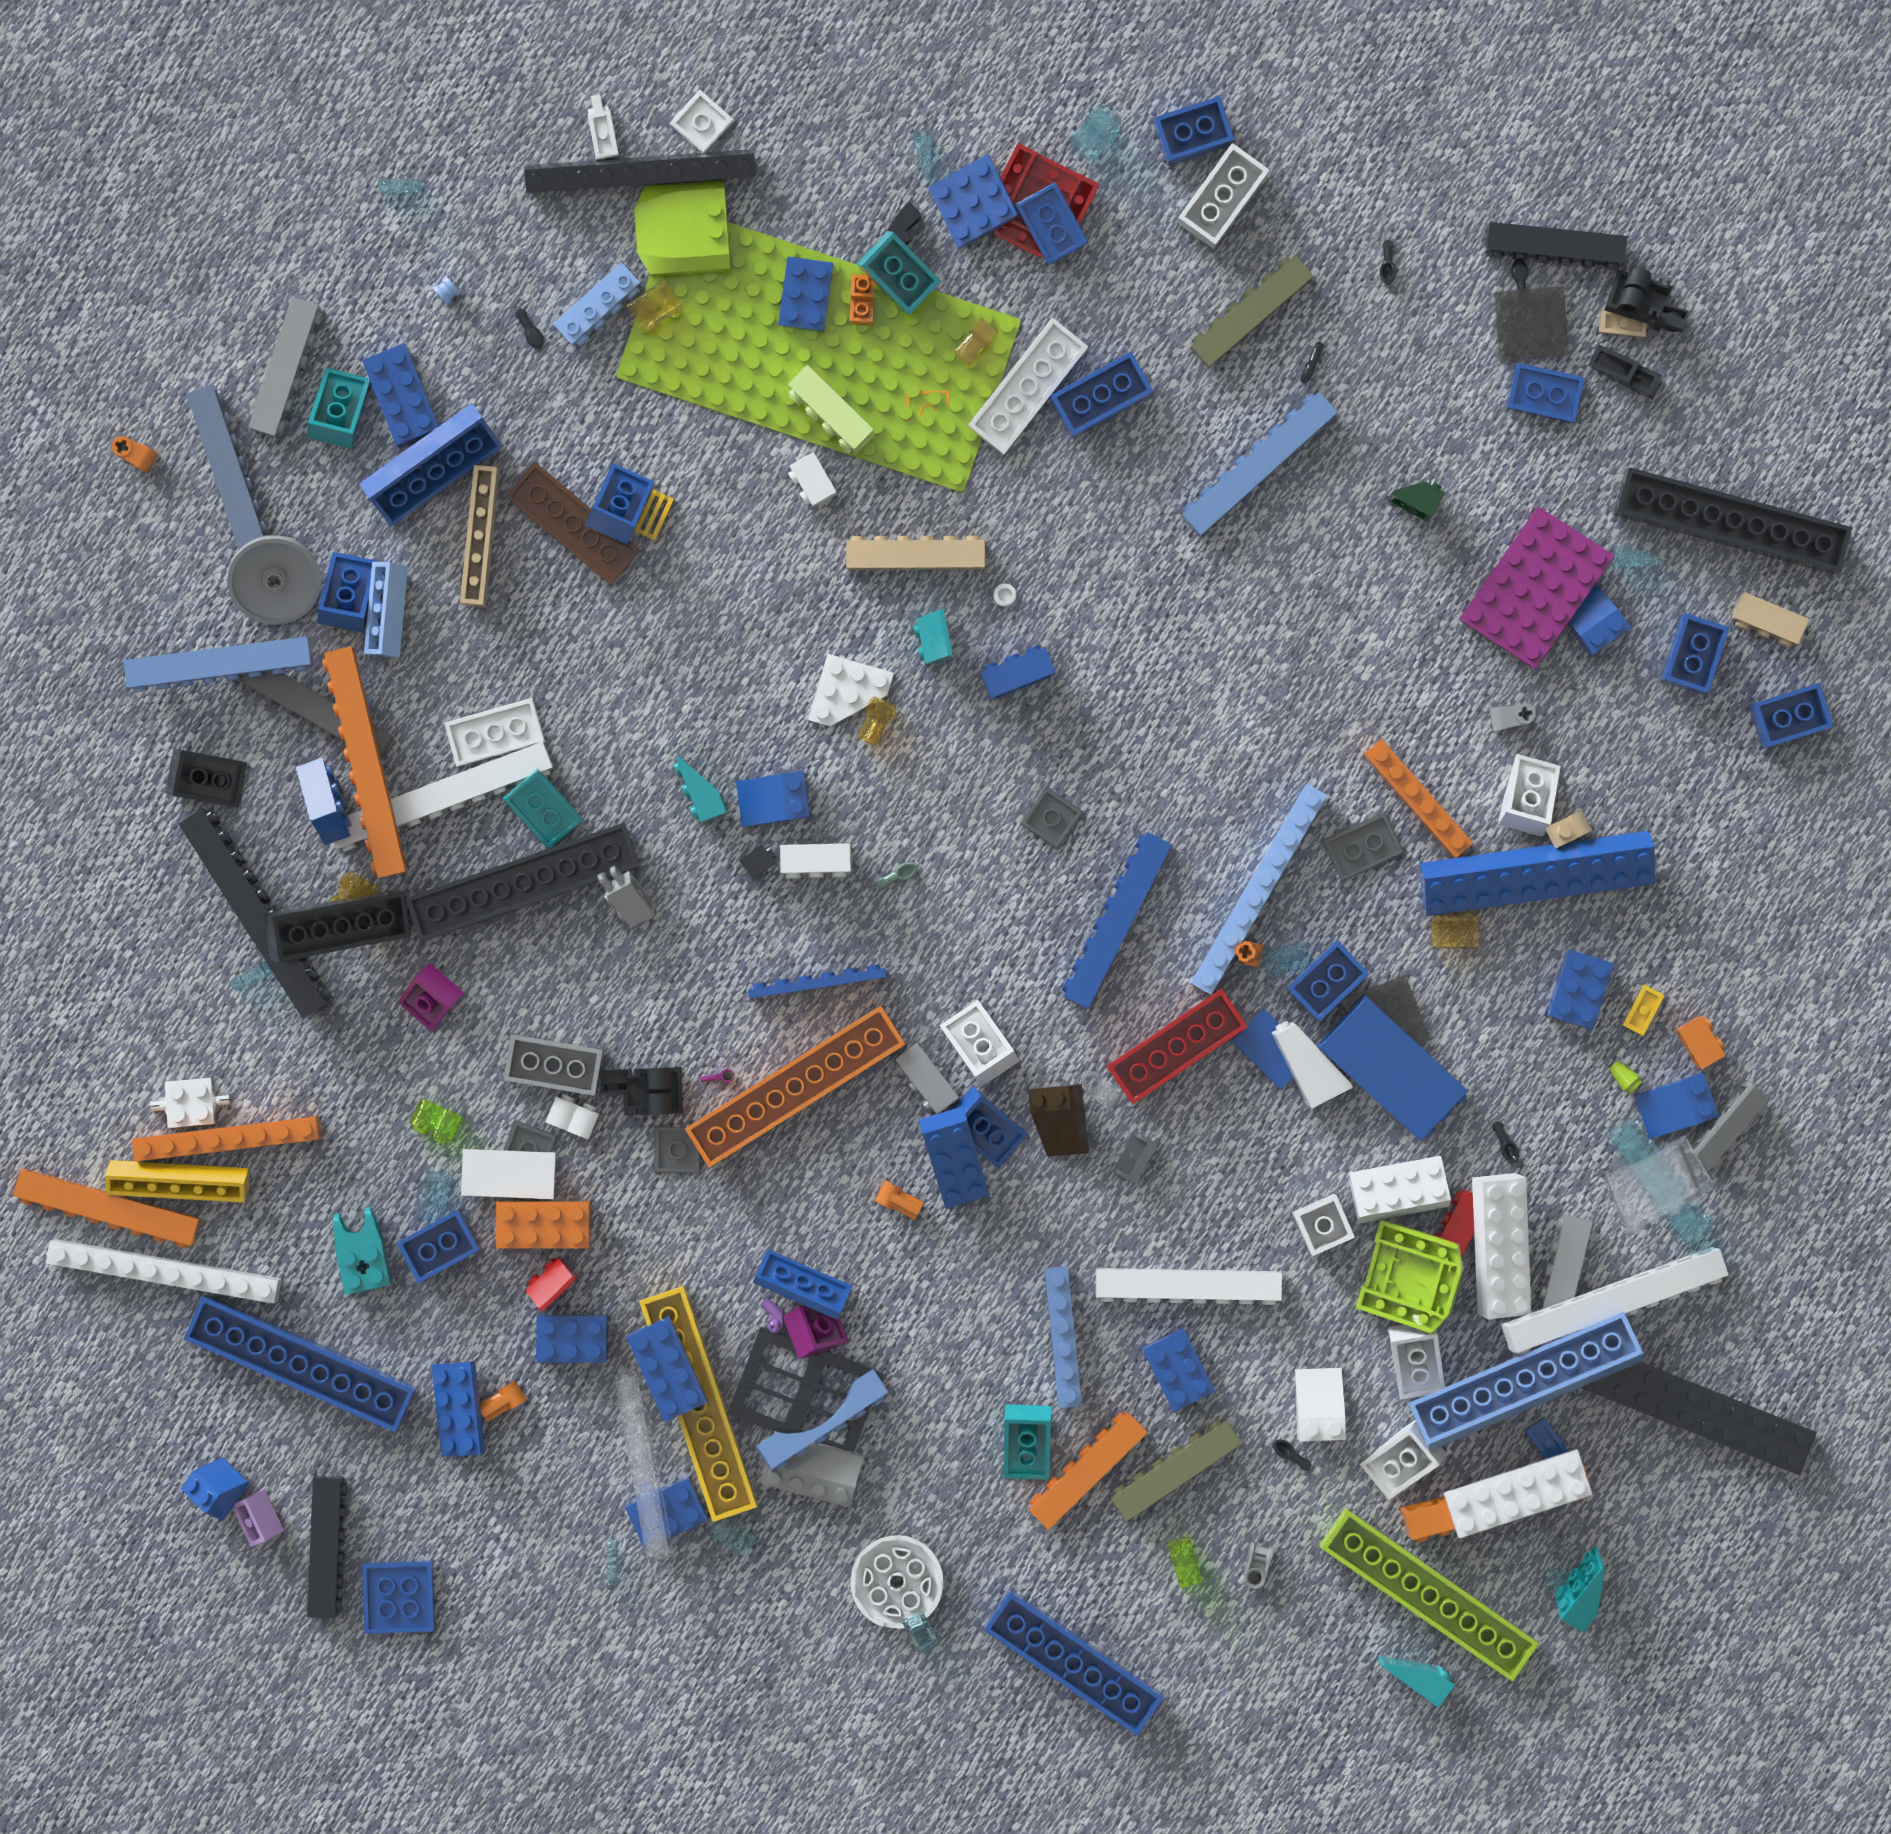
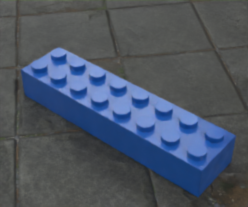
(1073, 1662)

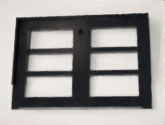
(805, 1393)

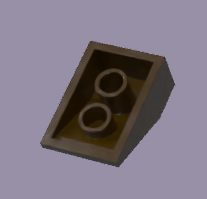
(1060, 1119)

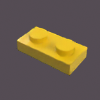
(1643, 1010)

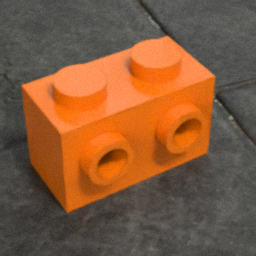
(1700, 1042)

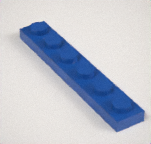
(827, 979)

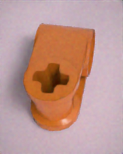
(136, 455)

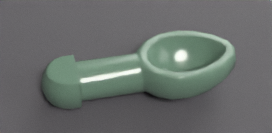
(903, 872)

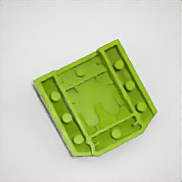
(683, 228)
(1411, 1277)

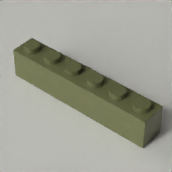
(1251, 312)
(1175, 1470)

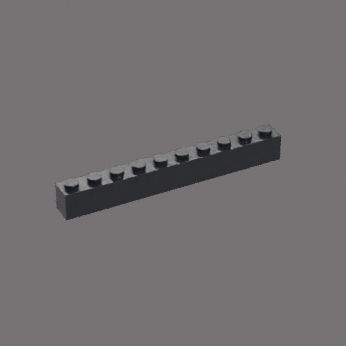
(640, 170)

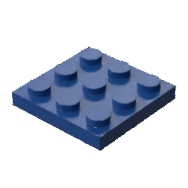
(973, 201)
(398, 1597)

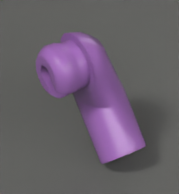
(775, 1316)

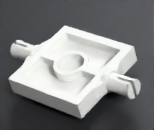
(190, 1103)

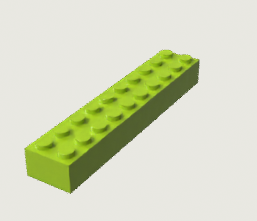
(1428, 1594)

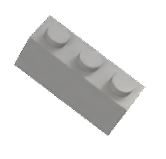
(925, 1079)

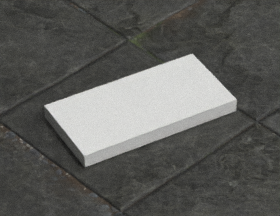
(494, 732)
(508, 1174)

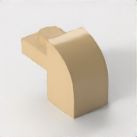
(1569, 829)

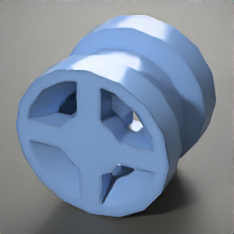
(446, 290)

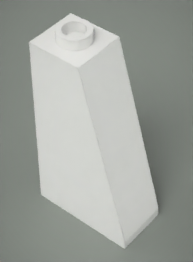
(1311, 1069)

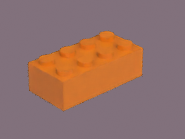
(543, 1224)

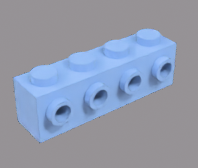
(597, 305)
(386, 609)

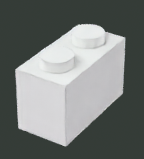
(812, 480)

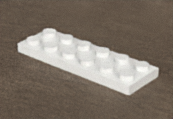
(1027, 386)
(1517, 1493)

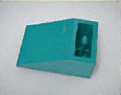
(706, 798)
(1581, 1593)

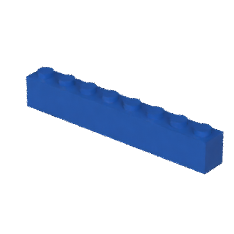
(1117, 919)

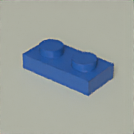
(1545, 1439)

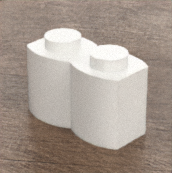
(573, 1117)

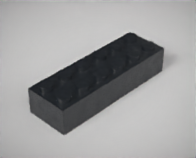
(337, 925)

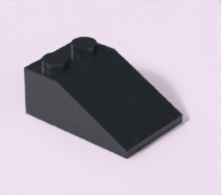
(205, 777)

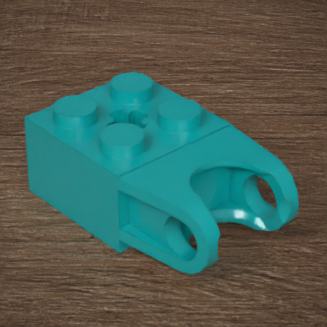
(361, 1246)

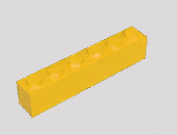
(177, 1181)

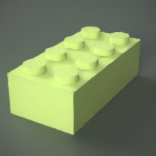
(831, 410)

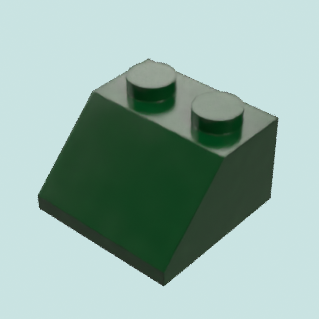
(1418, 499)

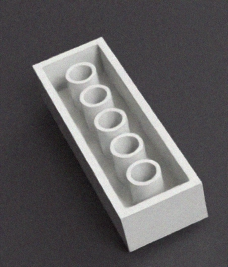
(1501, 1246)

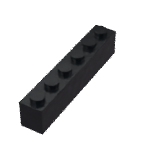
(1555, 244)
(326, 1546)

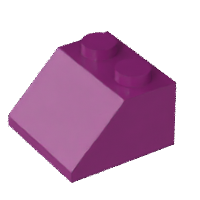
(430, 997)
(814, 1331)

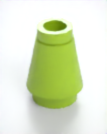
(1625, 1077)

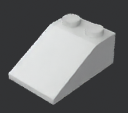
(1530, 795)
(979, 1043)
(1416, 1361)
(1320, 1404)
(1402, 1461)

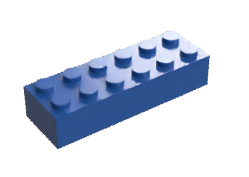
(431, 465)

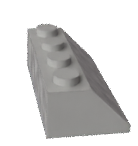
(1733, 1120)
(819, 1473)

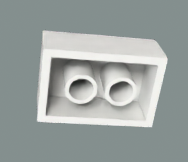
(815, 860)

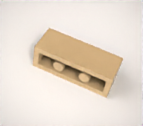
(1769, 620)

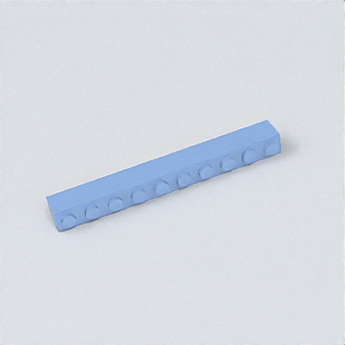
(1258, 889)

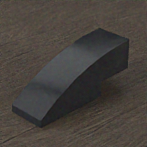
(904, 221)
(1626, 372)

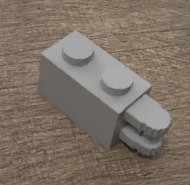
(627, 897)

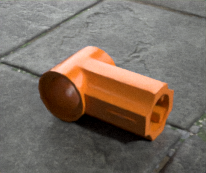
(1249, 953)
(894, 1198)
(506, 1398)

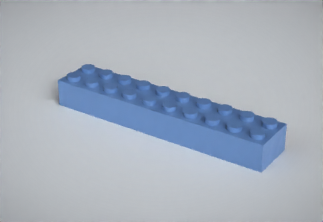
(1526, 1381)

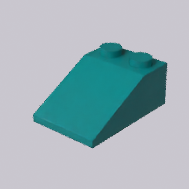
(338, 408)
(934, 638)
(1027, 1441)
(1423, 1678)

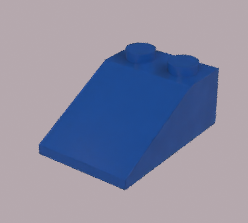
(619, 503)
(346, 592)
(1597, 622)
(773, 799)
(1676, 1105)
(991, 1129)

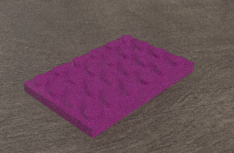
(1537, 588)

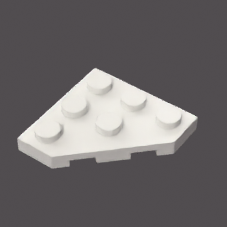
(846, 689)

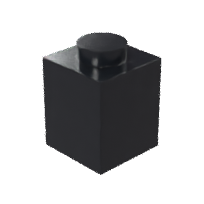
(758, 861)

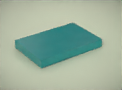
(543, 808)

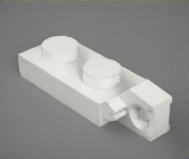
(602, 130)

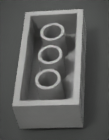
(554, 1065)

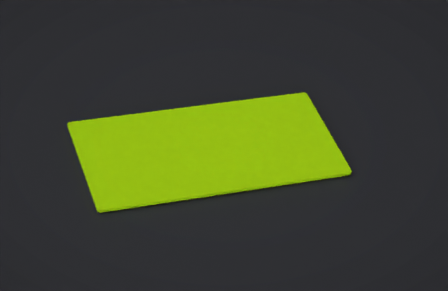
(739, 362)

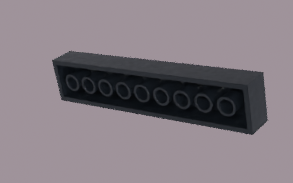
(1732, 521)
(522, 882)
(249, 905)
(1708, 1414)

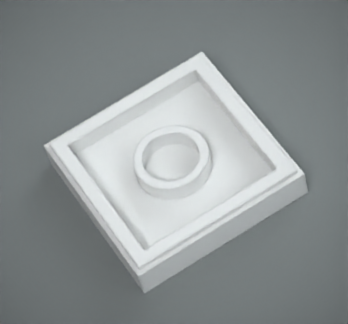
(701, 122)

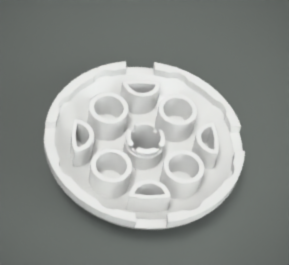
(890, 1557)

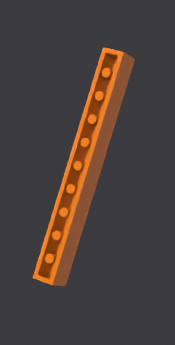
(365, 761)

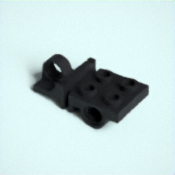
(1644, 299)
(648, 1091)

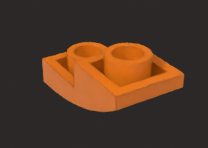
(862, 300)

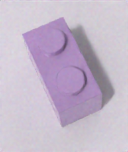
(257, 1518)

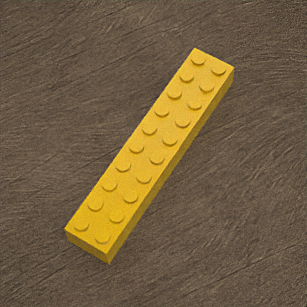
(707, 1426)

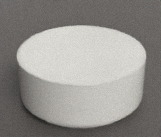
(1004, 595)

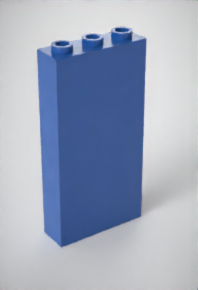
(1393, 1068)

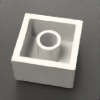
(1323, 1224)

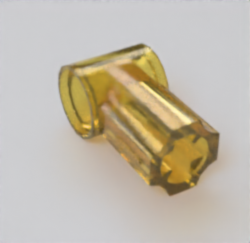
(980, 336)
(878, 715)

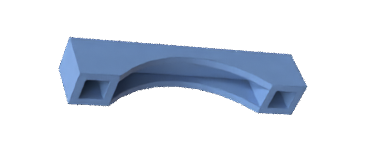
(1063, 1336)
(862, 1393)

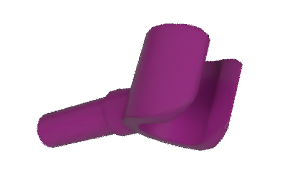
(716, 1077)

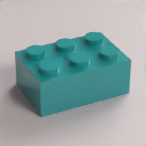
(898, 272)

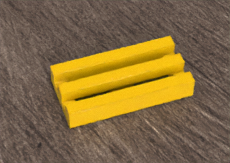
(662, 497)

